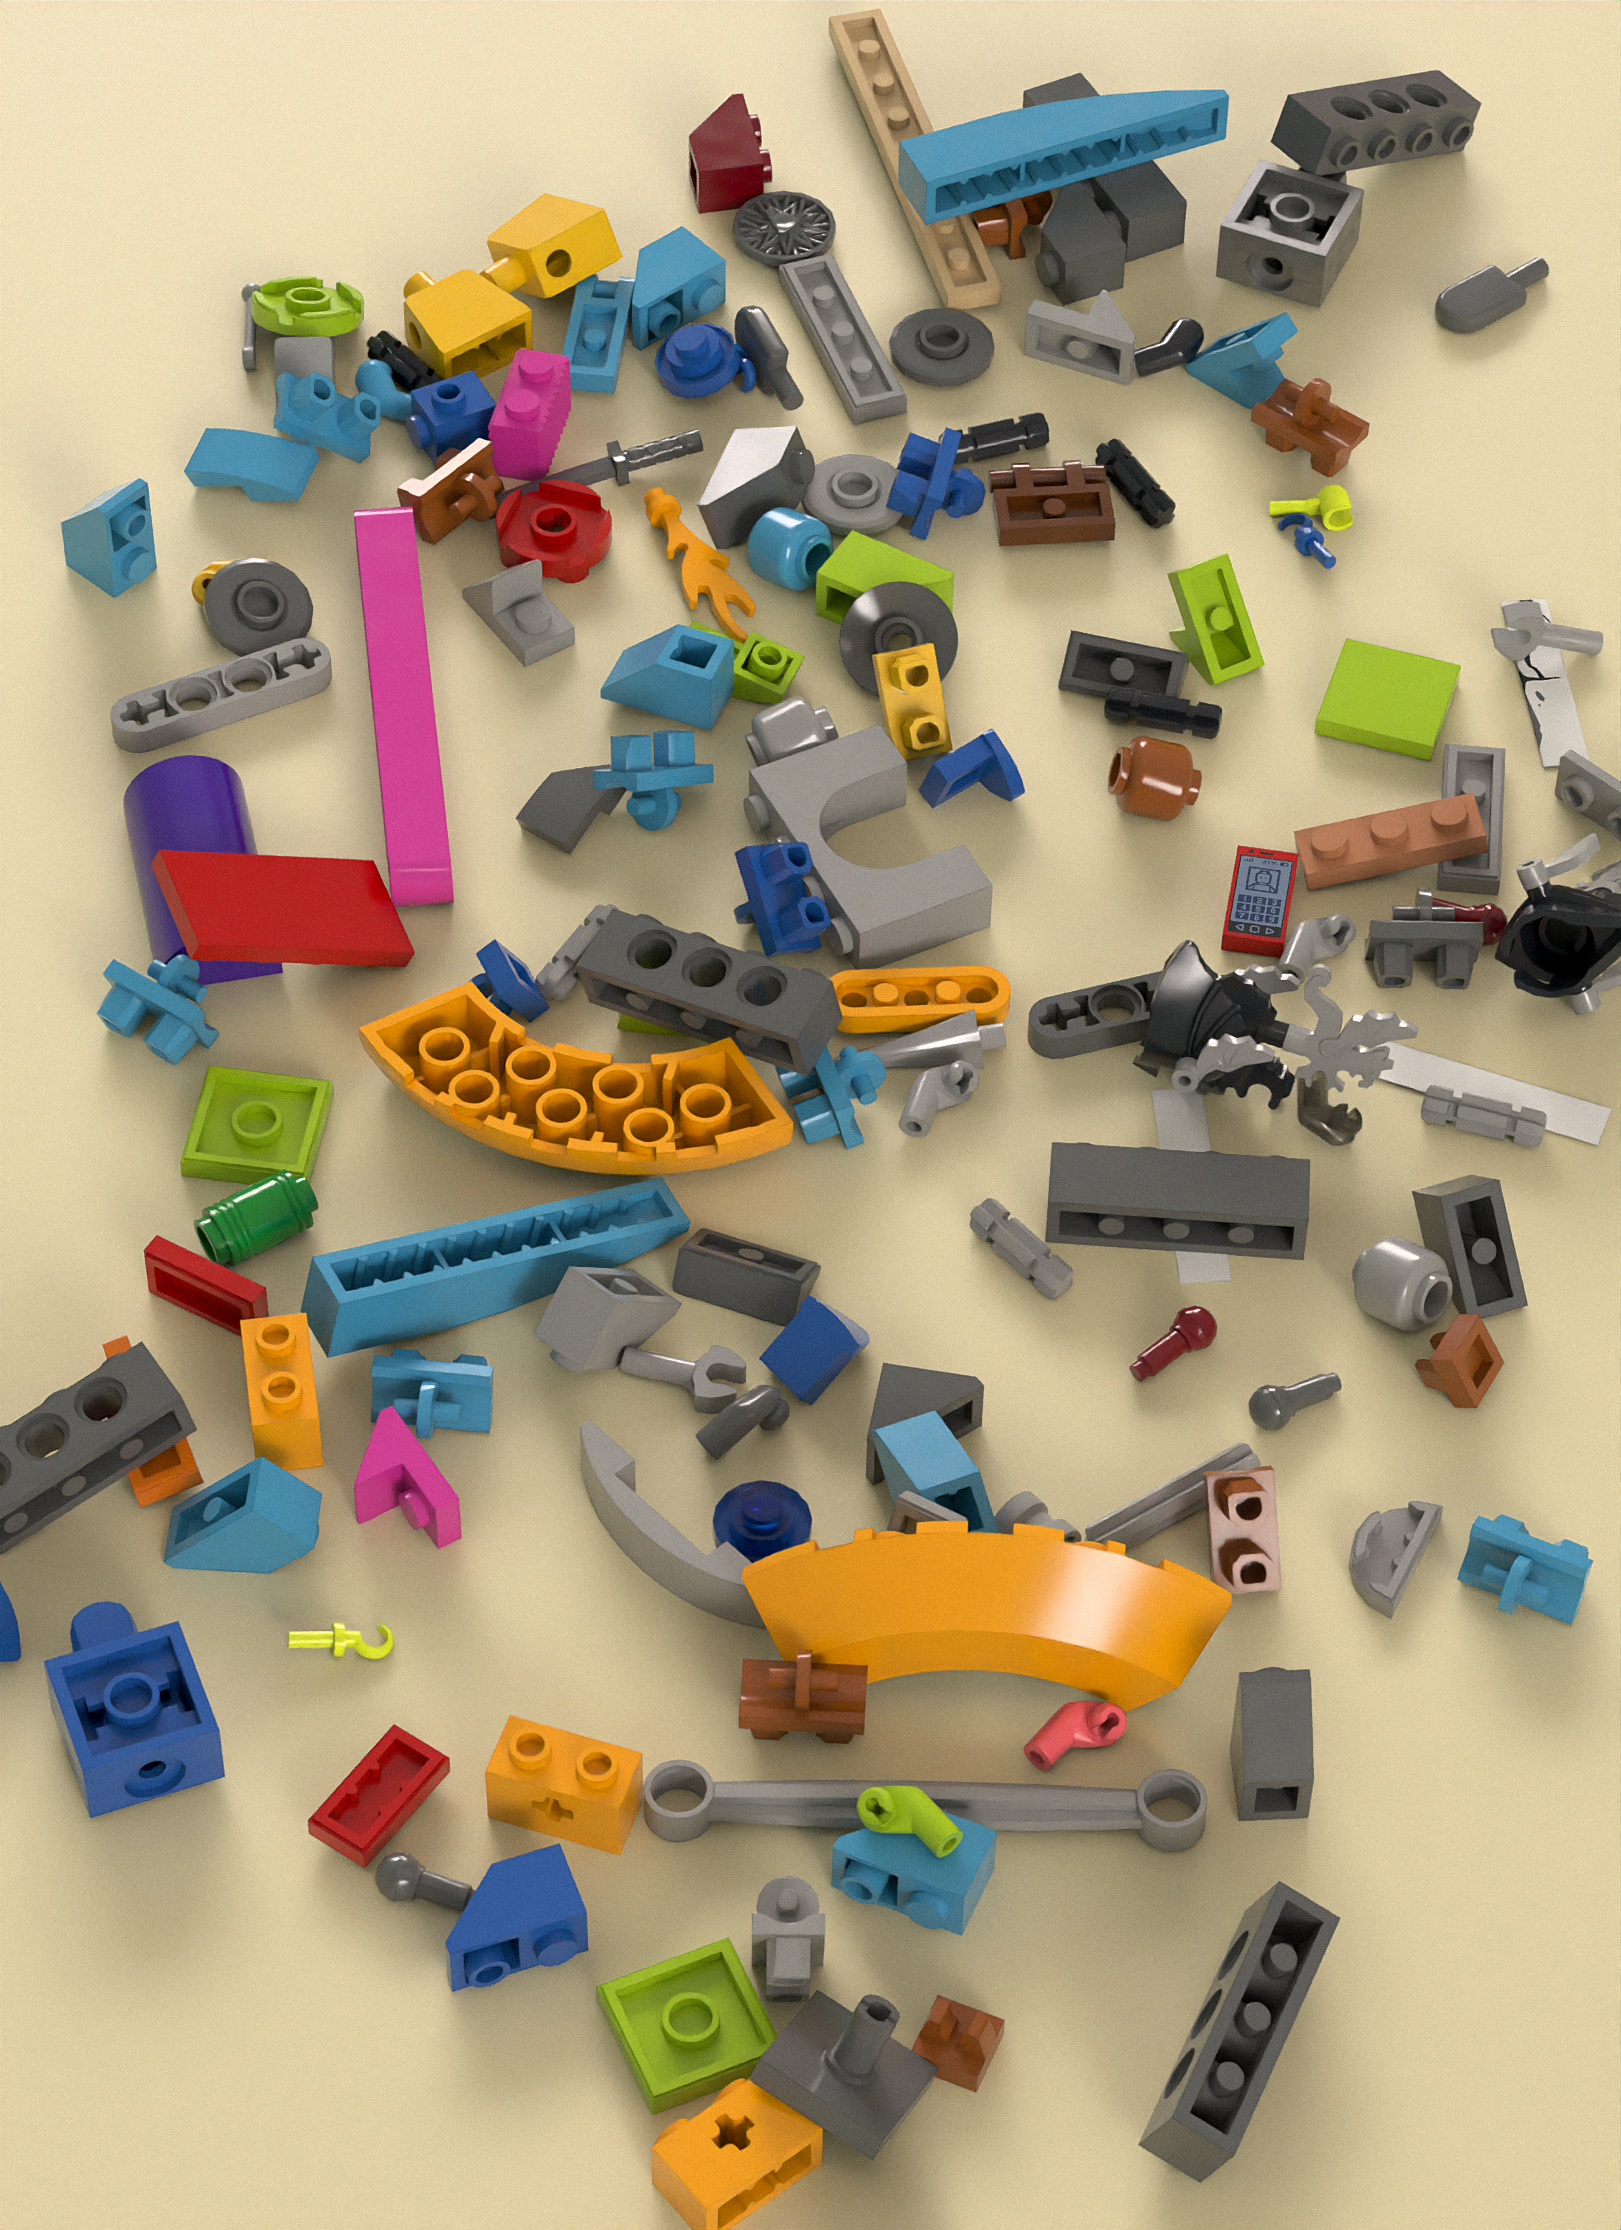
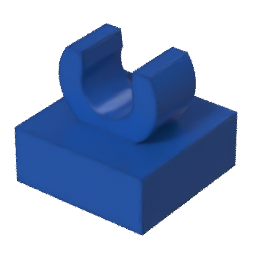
(508, 982)

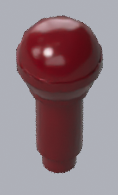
(1493, 918)
(1191, 1331)

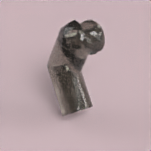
(1323, 1119)

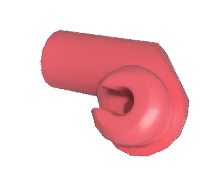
(1075, 1726)

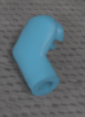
(375, 379)

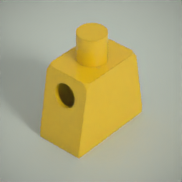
(551, 247)
(464, 323)

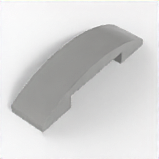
(654, 1544)

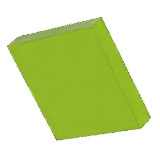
(1387, 699)
(255, 1125)
(687, 2024)

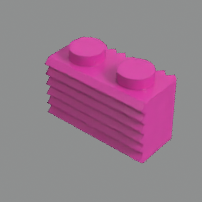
(530, 414)

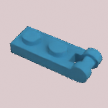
(598, 332)

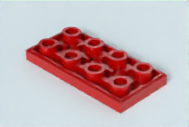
(281, 909)

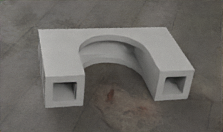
(872, 911)

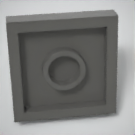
(846, 2070)

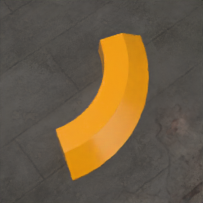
(991, 1605)

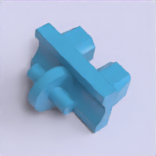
(321, 417)
(653, 797)
(178, 1020)
(832, 1111)
(434, 1392)
(1526, 1569)

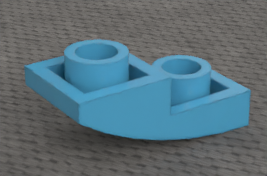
(258, 462)

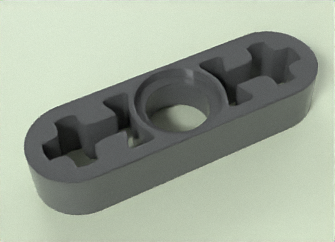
(1099, 1033)

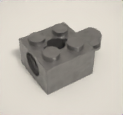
(1293, 219)

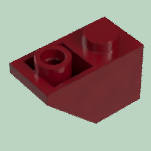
(726, 158)

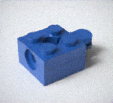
(128, 1704)

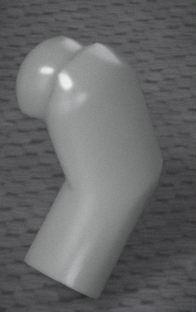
(1315, 941)
(934, 1092)

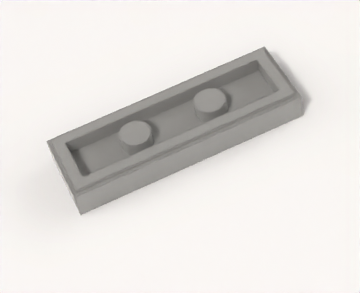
(1483, 773)

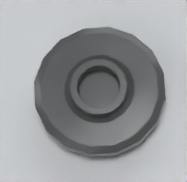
(783, 228)
(941, 347)
(256, 606)

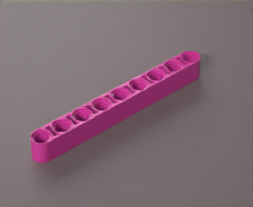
(403, 708)

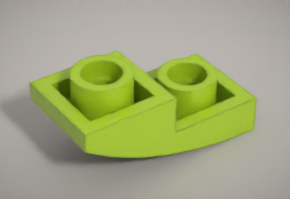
(760, 667)

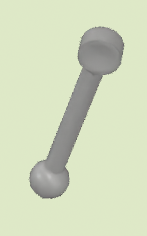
(248, 350)

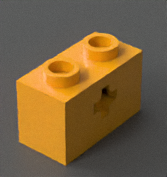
(282, 1391)
(564, 1785)
(734, 2156)

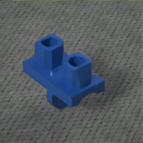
(933, 482)
(778, 898)

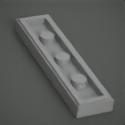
(843, 339)

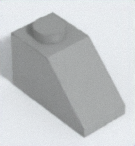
(600, 1315)

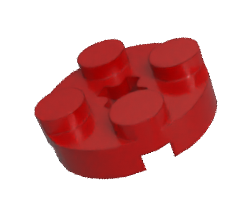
(565, 553)

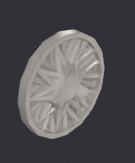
(852, 494)

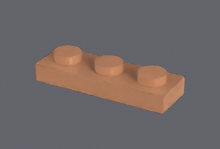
(1391, 841)

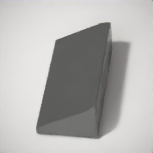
(1101, 662)
(743, 1276)

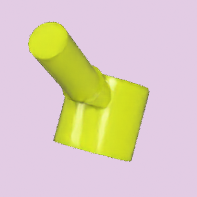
(1331, 503)

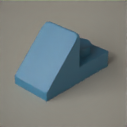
(1244, 361)

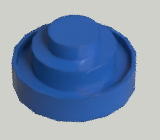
(697, 360)

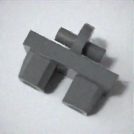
(1423, 935)

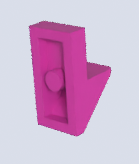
(403, 1474)

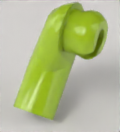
(908, 1812)

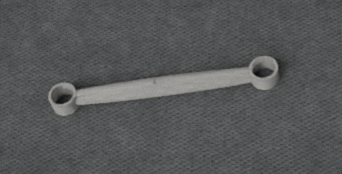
(988, 1804)

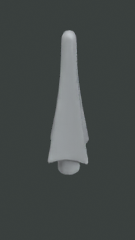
(942, 1044)

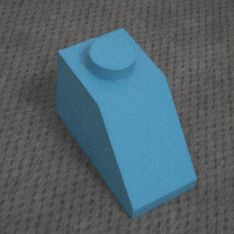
(245, 1522)

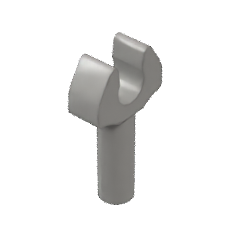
(1535, 632)
(695, 1375)

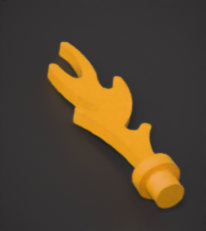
(701, 565)

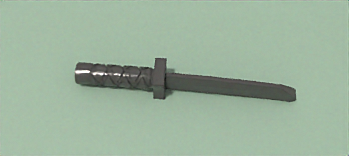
(620, 462)

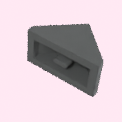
(915, 1391)

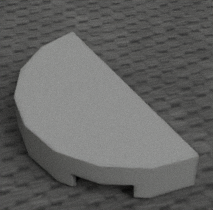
(1389, 1551)

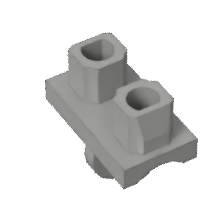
(788, 1938)

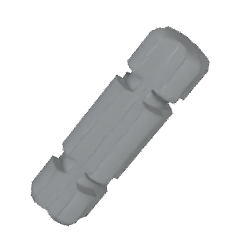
(560, 979)
(1483, 1116)
(1021, 1248)

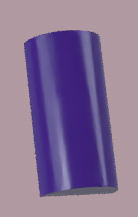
(187, 807)

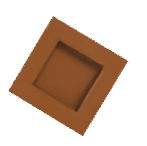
(1462, 1361)
(959, 2042)

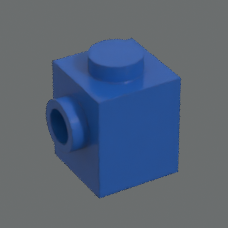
(450, 414)

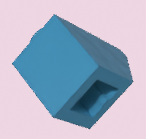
(674, 285)
(112, 538)
(676, 676)
(930, 1462)
(911, 1879)

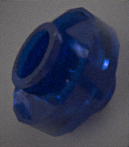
(761, 1519)

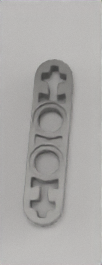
(218, 688)

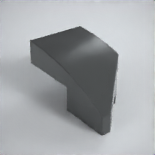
(567, 806)

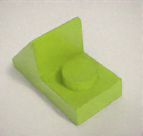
(1215, 620)

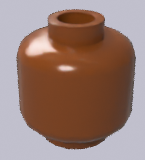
(1153, 778)

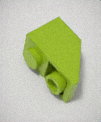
(866, 563)

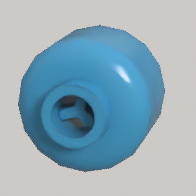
(789, 548)

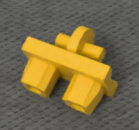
(912, 701)

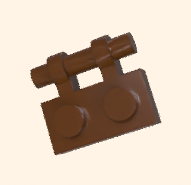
(1052, 504)

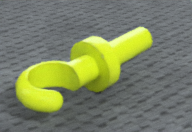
(338, 1639)

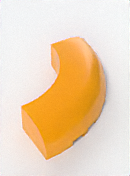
(573, 1103)

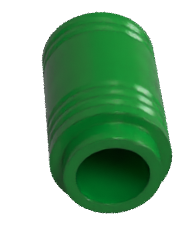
(256, 1218)

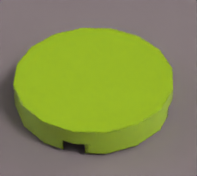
(306, 308)

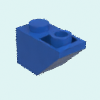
(518, 1919)

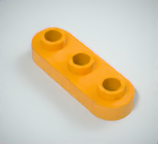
(919, 997)

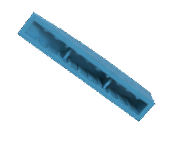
(1052, 147)
(480, 1265)

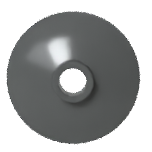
(892, 611)

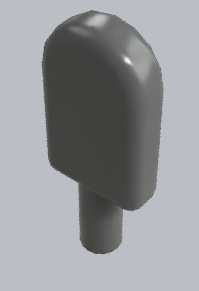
(1487, 296)
(768, 354)

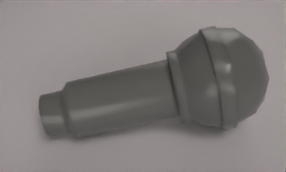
(1275, 1405)
(404, 1878)

